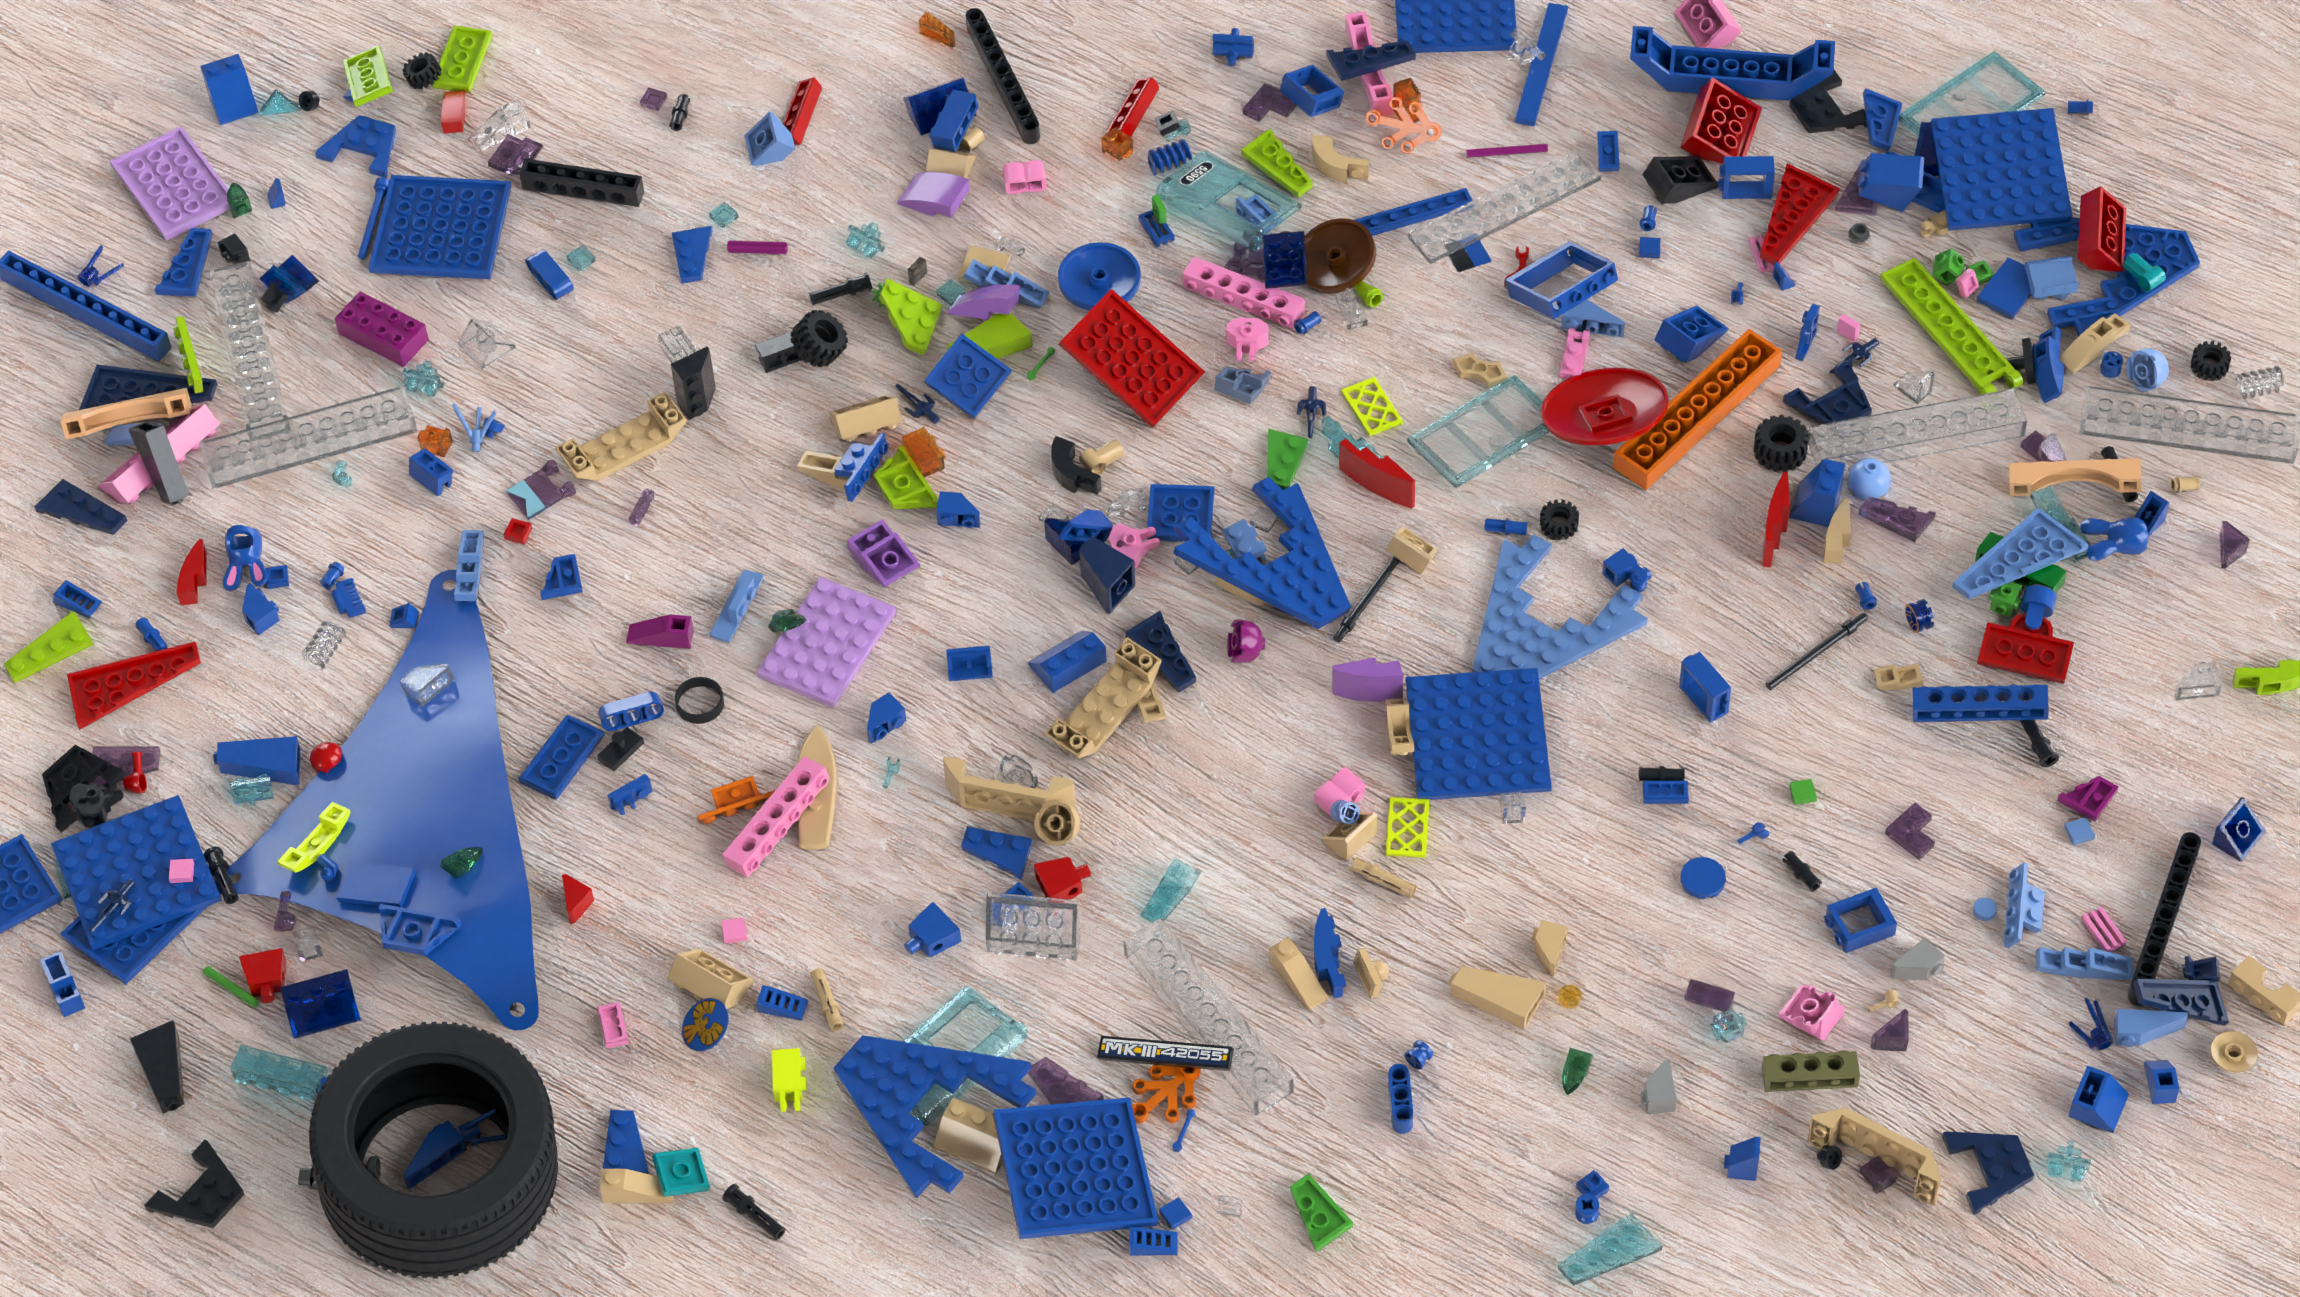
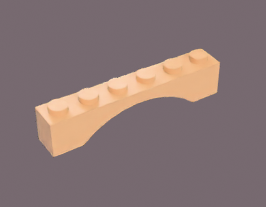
(154, 406)
(2118, 474)

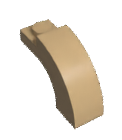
(1335, 165)
(1399, 727)

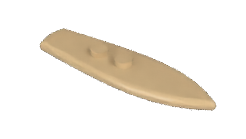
(817, 819)

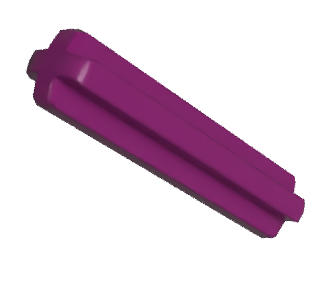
(759, 247)

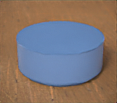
(1984, 909)

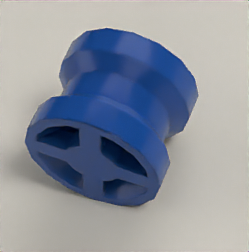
(2111, 364)
(1418, 1054)
(1590, 1214)

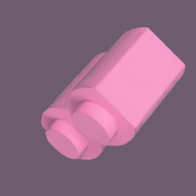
(1024, 177)
(1342, 786)

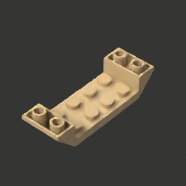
(625, 443)
(1108, 701)
(1003, 797)
(1879, 1141)

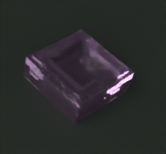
(653, 99)

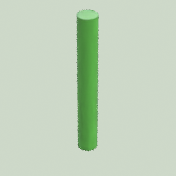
(232, 987)

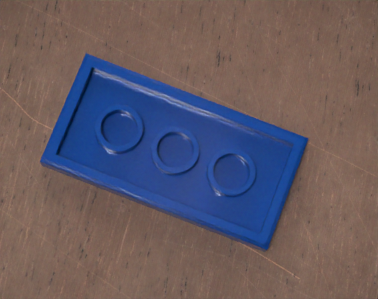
(561, 757)

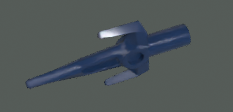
(1859, 352)
(1311, 405)
(922, 407)
(116, 899)

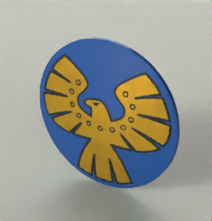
(705, 1024)

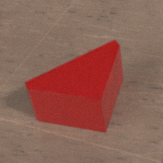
(577, 897)

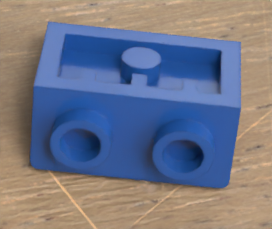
(1930, 194)

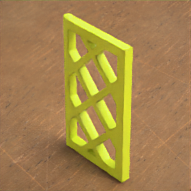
(1361, 388)
(1408, 803)

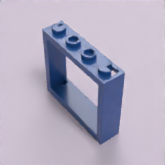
(1602, 276)

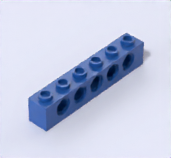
(1964, 703)

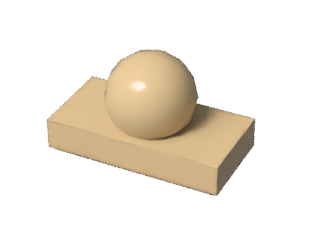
(1370, 972)

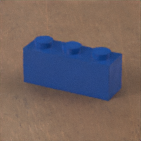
(953, 120)

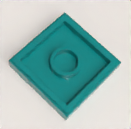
(680, 1172)

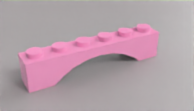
(1374, 84)

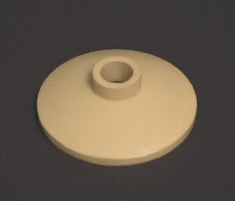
(2238, 1045)

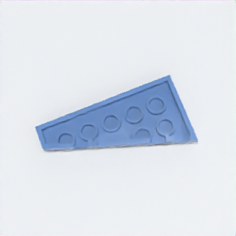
(2026, 549)

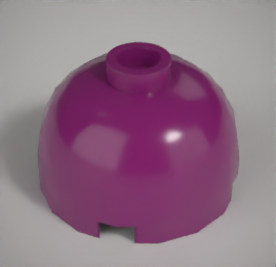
(1244, 642)

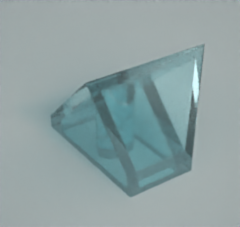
(278, 104)

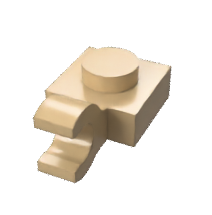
(1935, 223)

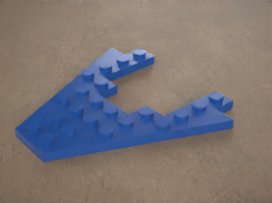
(2157, 246)
(1297, 582)
(893, 1076)

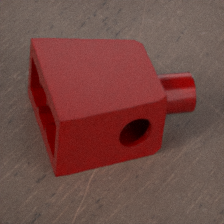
(1060, 878)
(265, 973)

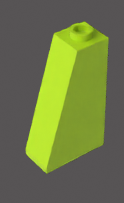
(1000, 335)

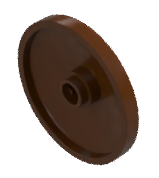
(1338, 255)

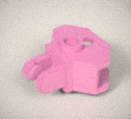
(1247, 338)
(1130, 541)

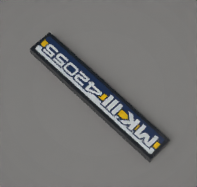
(1165, 1053)

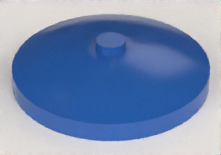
(1094, 270)

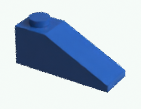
(1086, 525)
(436, 1151)

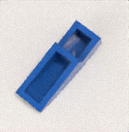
(62, 984)

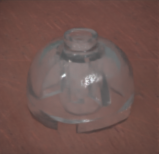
(1015, 771)

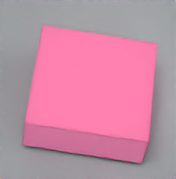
(1967, 283)
(1848, 327)
(181, 870)
(734, 930)

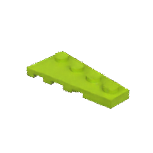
(1271, 158)
(189, 359)
(54, 645)

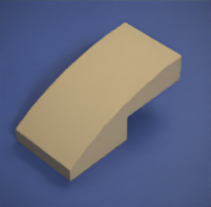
(1897, 679)

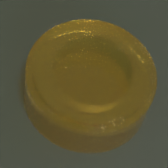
(1569, 996)

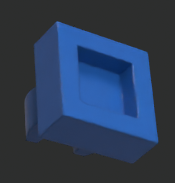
(1593, 1185)

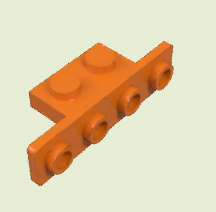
(734, 797)

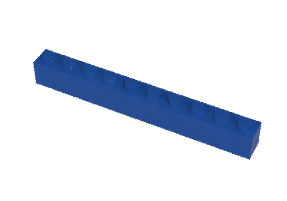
(84, 306)

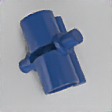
(1233, 46)

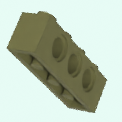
(1800, 1078)

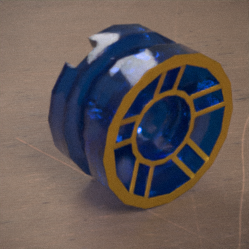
(1919, 616)

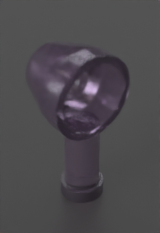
(284, 920)

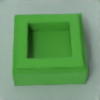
(1158, 209)
(1982, 272)
(1803, 791)

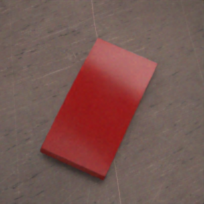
(1376, 474)
(1776, 519)

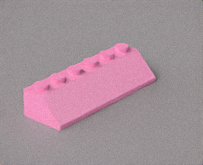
(183, 436)

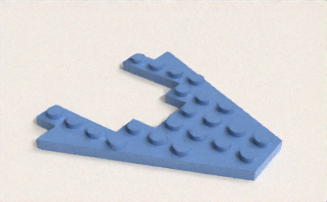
(1522, 642)

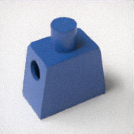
(932, 932)

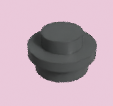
(1859, 233)

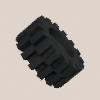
(421, 70)
(2210, 351)
(1559, 529)

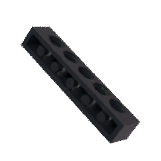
(581, 182)

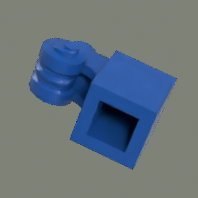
(1624, 567)

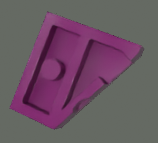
(2090, 798)

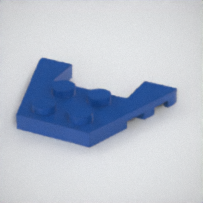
(366, 137)

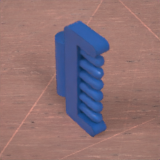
(347, 598)

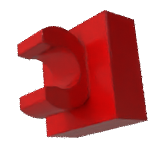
(518, 531)

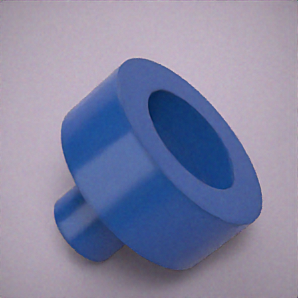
(494, 426)

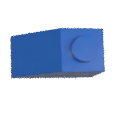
(1743, 1159)

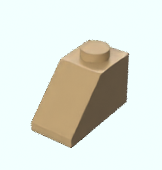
(1549, 944)

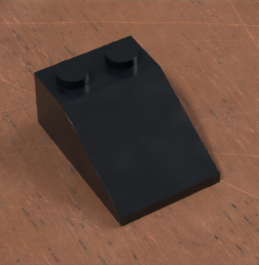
(1678, 178)

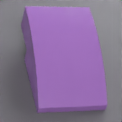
(935, 193)
(985, 301)
(882, 553)
(1368, 680)

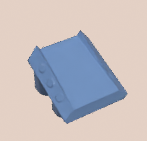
(2051, 277)

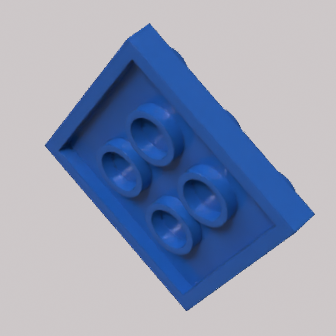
(967, 376)
(1175, 504)

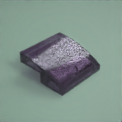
(512, 153)

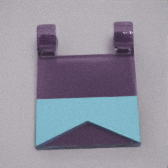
(538, 491)

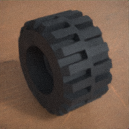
(819, 338)
(1781, 456)

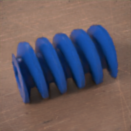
(1168, 155)

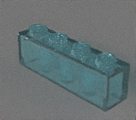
(278, 1072)

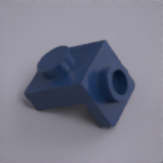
(2202, 969)

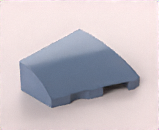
(1241, 383)

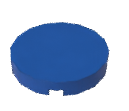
(1703, 877)

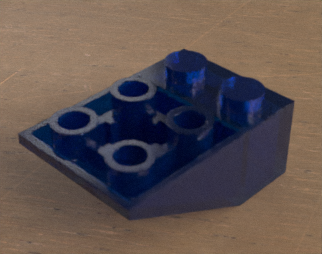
(1285, 259)

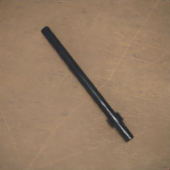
(1350, 621)
(1846, 629)

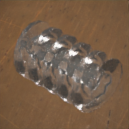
(2259, 380)
(323, 644)

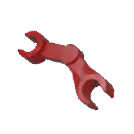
(1522, 261)

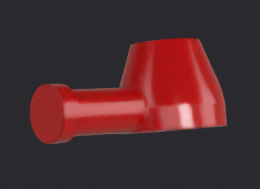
(137, 780)

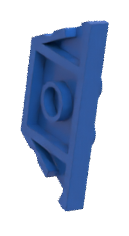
(414, 930)

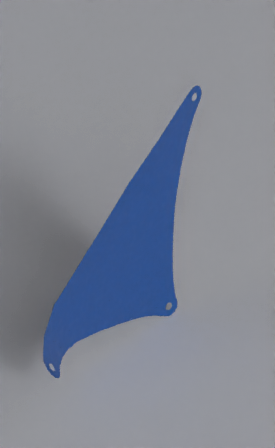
(415, 794)

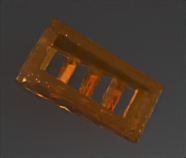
(936, 30)

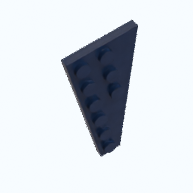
(120, 384)

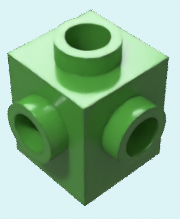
(1948, 266)
(2006, 598)

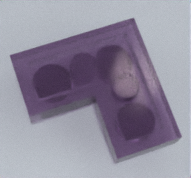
(1268, 99)
(1907, 832)

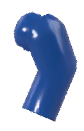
(329, 867)

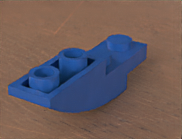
(2047, 366)
(1326, 953)

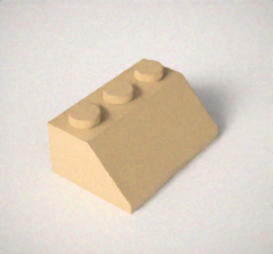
(866, 417)
(709, 977)
(969, 1135)

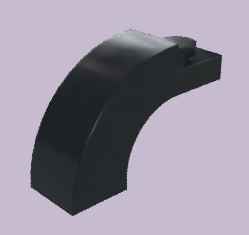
(1068, 473)

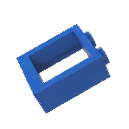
(1328, 96)
(1747, 166)
(1704, 686)
(1879, 909)

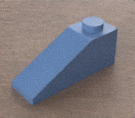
(2143, 1026)

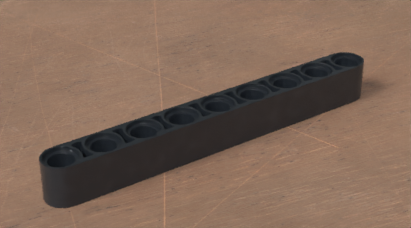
(1002, 76)
(2166, 909)

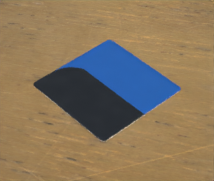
(1470, 257)

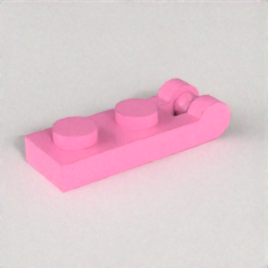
(1574, 353)

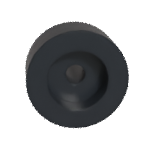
(309, 100)
(1830, 1157)

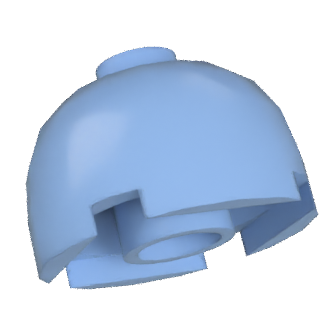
(2147, 369)
(1869, 478)

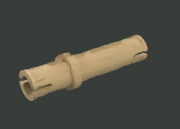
(1383, 877)
(834, 1020)

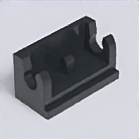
(777, 352)

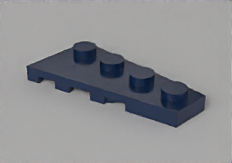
(1359, 62)
(80, 507)
(1156, 637)
(2197, 997)

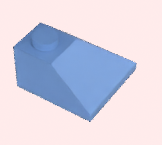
(769, 141)

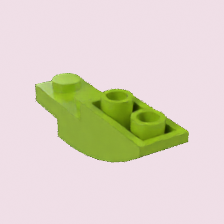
(2269, 679)

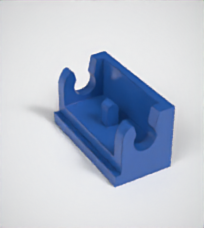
(430, 471)
(969, 663)

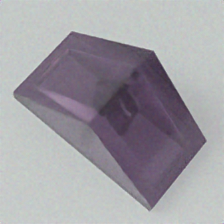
(2232, 544)
(1893, 1035)

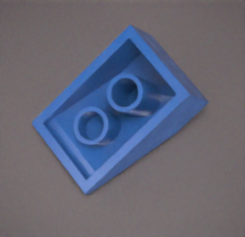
(1689, 333)

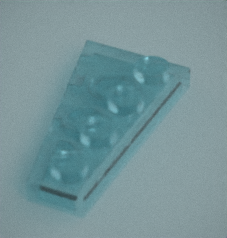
(1614, 1248)

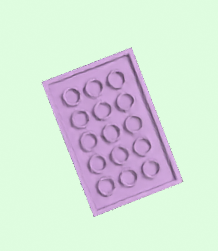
(172, 183)
(831, 644)

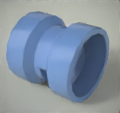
(1340, 810)

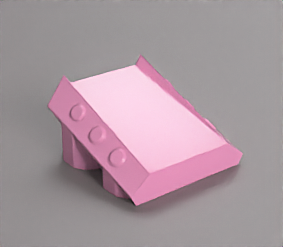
(1813, 1011)

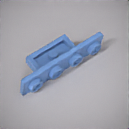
(736, 605)
(2023, 907)

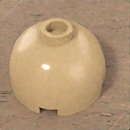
(1057, 823)

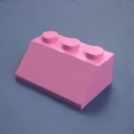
(1708, 22)

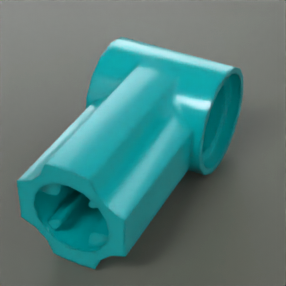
(2147, 276)

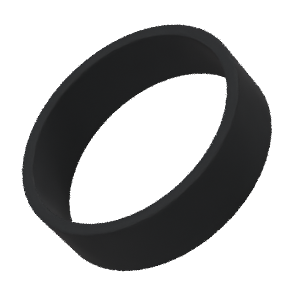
(699, 718)

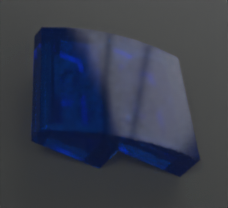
(290, 277)

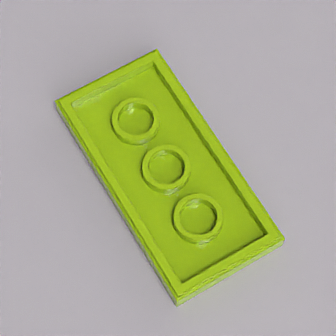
(462, 58)
(367, 76)

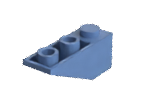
(1593, 319)

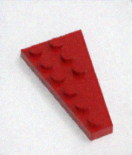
(1796, 208)
(115, 684)

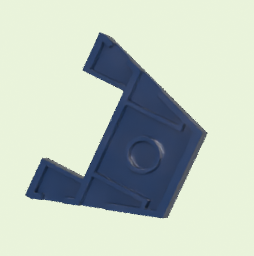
(1838, 405)
(2000, 1161)

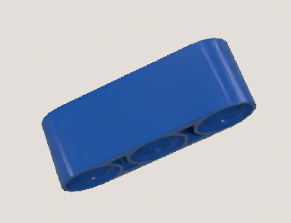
(549, 274)
(620, 708)
(1402, 1089)

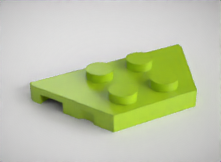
(904, 483)

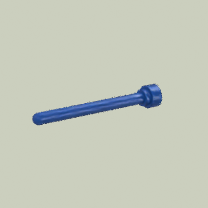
(381, 187)

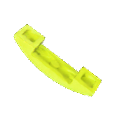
(318, 841)

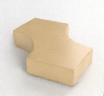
(1471, 367)

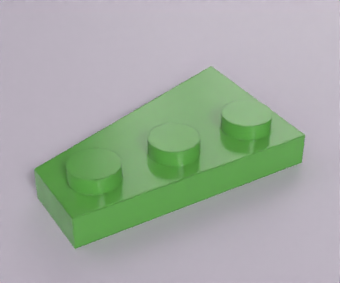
(1284, 456)
(1319, 1213)

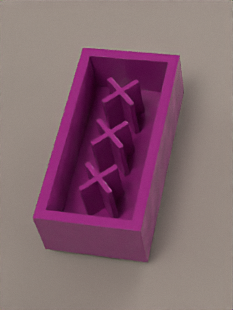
(381, 329)

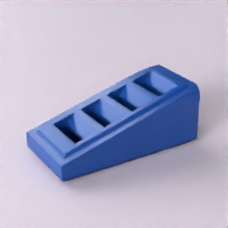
(69, 588)
(775, 994)
(1153, 1234)

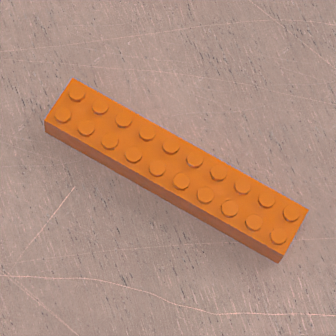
(1698, 409)

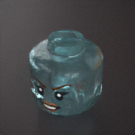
(1728, 1025)

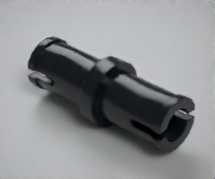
(679, 112)
(1661, 774)
(1802, 871)

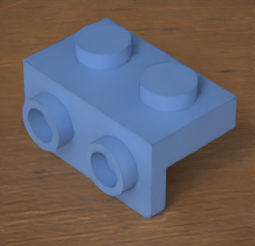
(1253, 209)
(1243, 539)

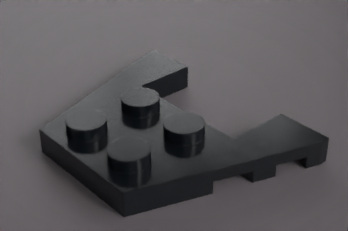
(1820, 112)
(69, 770)
(207, 1198)

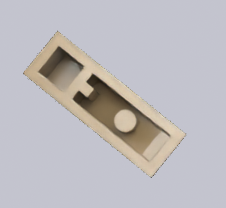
(1297, 973)
(631, 1187)

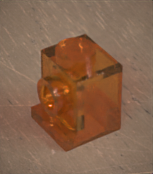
(1117, 144)
(435, 440)

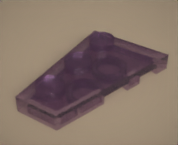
(1853, 203)
(1899, 520)
(121, 757)
(1059, 1085)

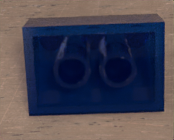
(925, 105)
(320, 1003)

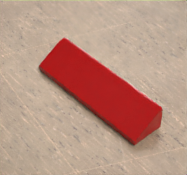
(1135, 106)
(802, 108)

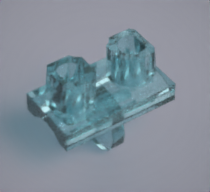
(872, 243)
(426, 377)
(251, 790)
(2057, 1161)

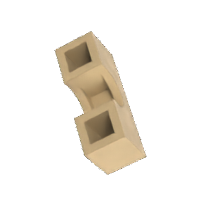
(2278, 1004)

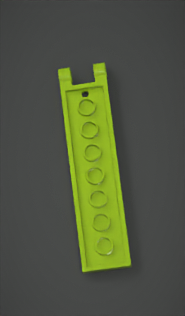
(1949, 326)

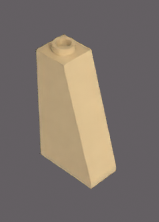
(1499, 994)

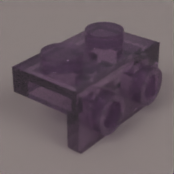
(1709, 996)

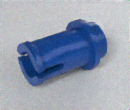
(2080, 107)
(1648, 221)
(1306, 323)
(331, 576)
(1868, 600)

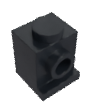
(233, 249)

